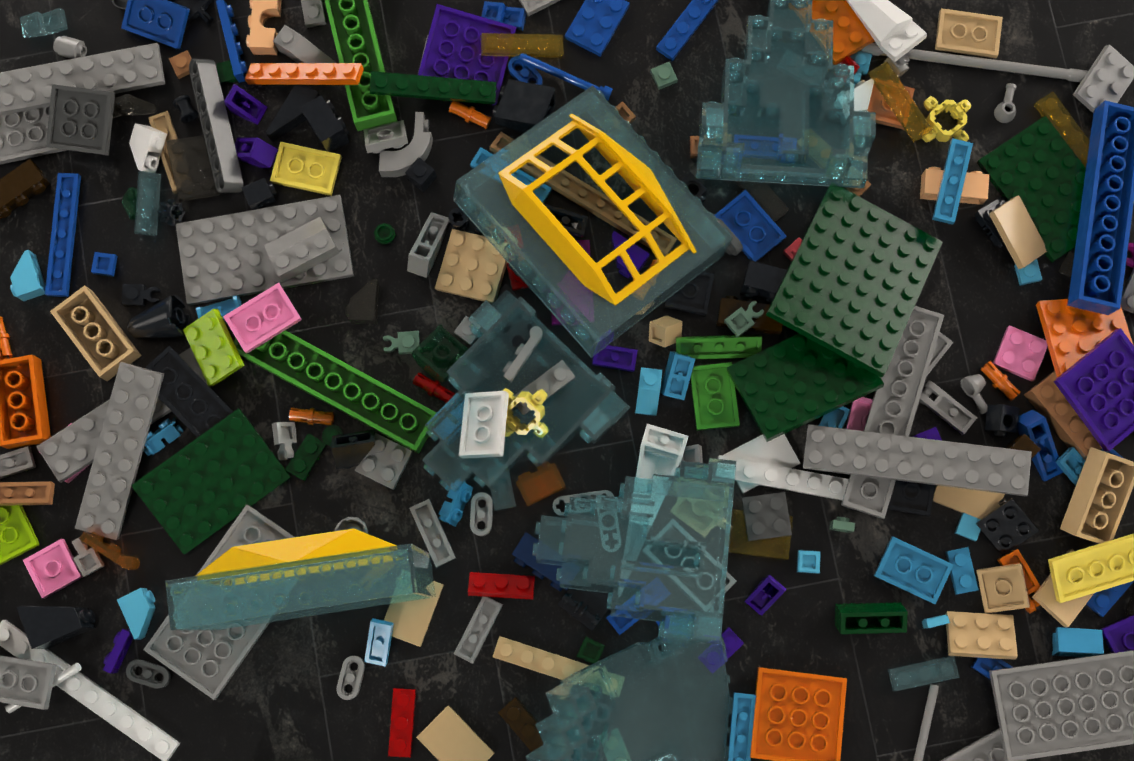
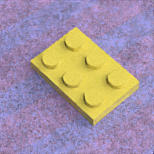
(306, 168)

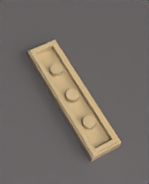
(164, 123)

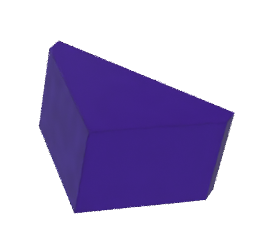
(244, 105)
(765, 594)

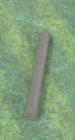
(926, 722)

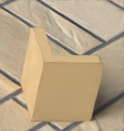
(664, 331)

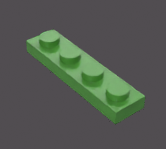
(719, 346)

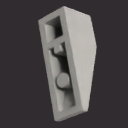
(299, 48)
(427, 245)

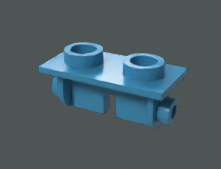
(166, 430)
(453, 511)

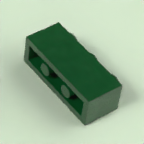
(871, 618)

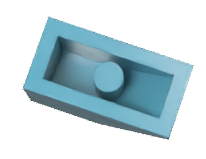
(27, 278)
(648, 391)
(138, 611)

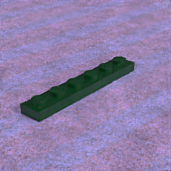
(432, 87)

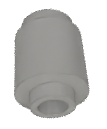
(69, 47)

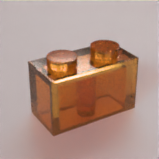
(540, 484)

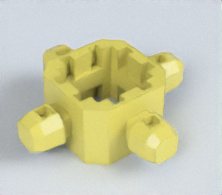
(957, 110)
(534, 403)

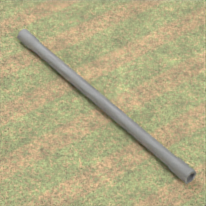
(1069, 74)

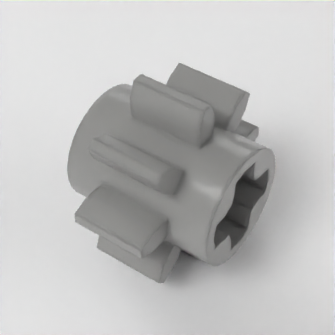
(899, 66)

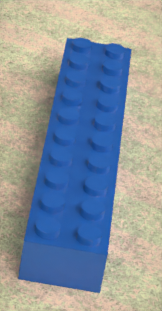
(1105, 212)

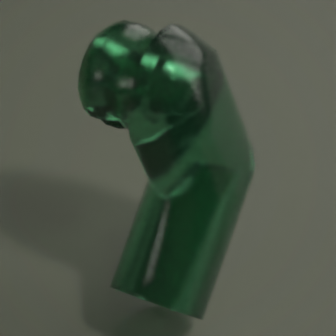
(129, 202)

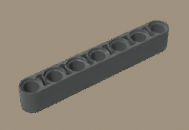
(215, 126)

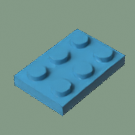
(913, 570)

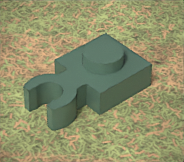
(742, 320)
(405, 343)

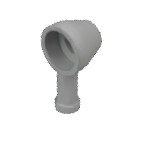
(1000, 113)
(972, 387)

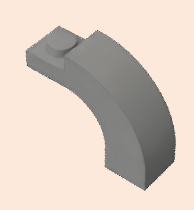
(397, 162)

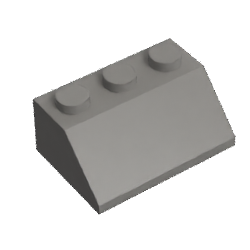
(301, 249)

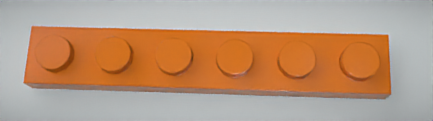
(304, 73)

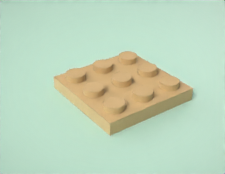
(471, 267)

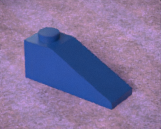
(1037, 429)

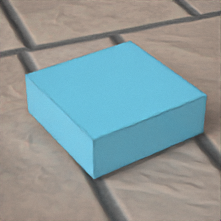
(967, 527)
(808, 561)
(935, 621)

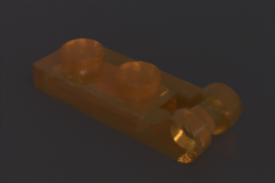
(110, 550)

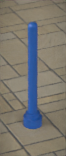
(563, 75)

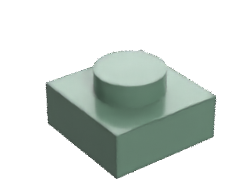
(663, 75)
(842, 525)

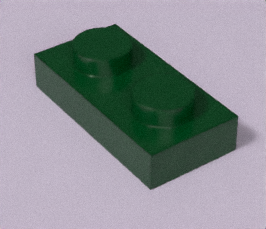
(306, 457)

